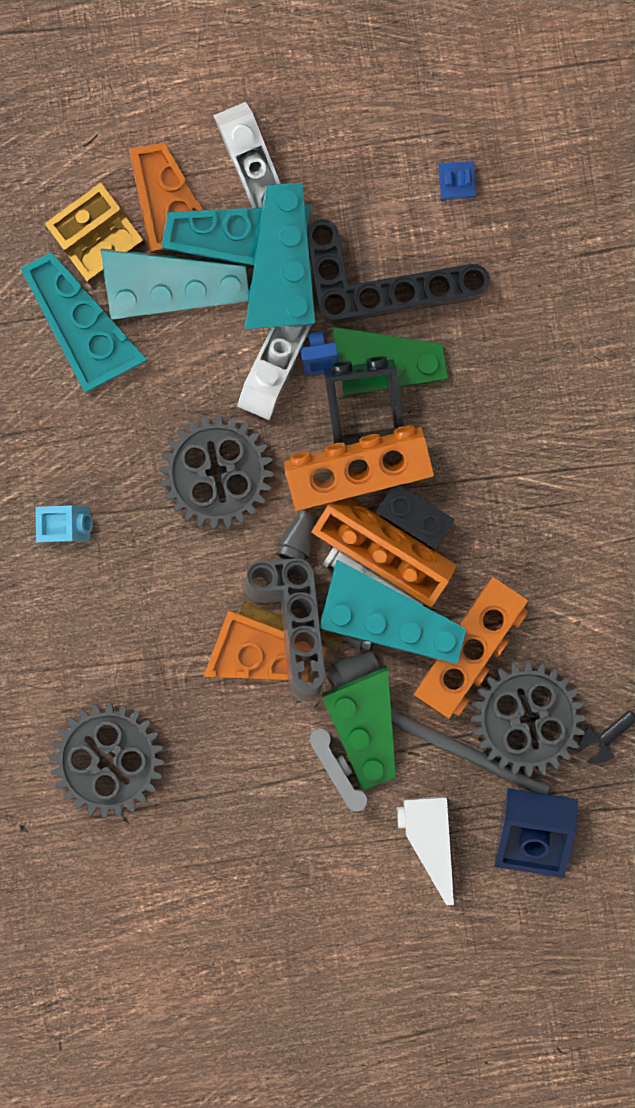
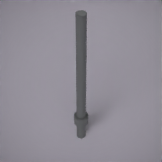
(465, 751)

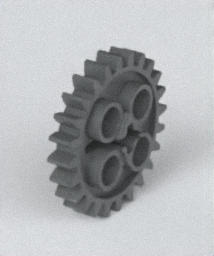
(247, 465)
(559, 711)
(83, 782)

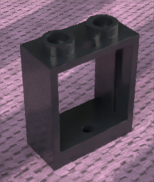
(346, 371)

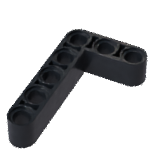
(383, 288)

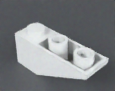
(247, 151)
(272, 369)

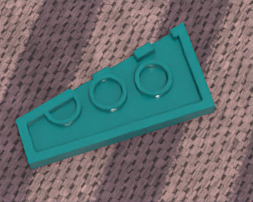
(216, 233)
(281, 271)
(159, 284)
(84, 331)
(382, 616)

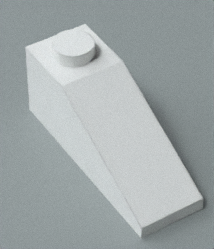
(428, 833)

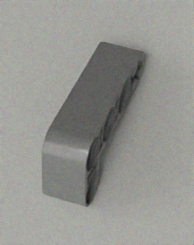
(294, 628)

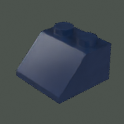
(536, 832)

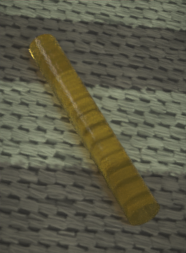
(275, 621)

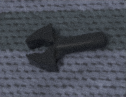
(606, 737)

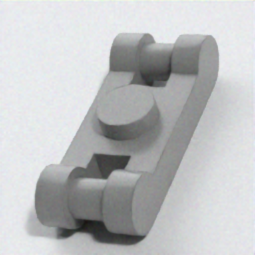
(337, 770)

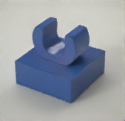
(457, 180)
(318, 355)

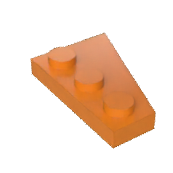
(159, 190)
(251, 651)

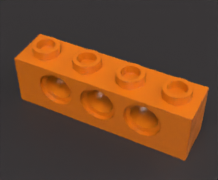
(344, 482)
(385, 549)
(493, 597)

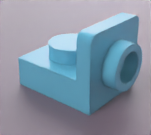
(63, 524)

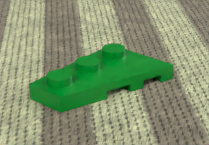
(415, 360)
(365, 726)

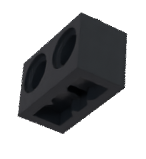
(415, 516)

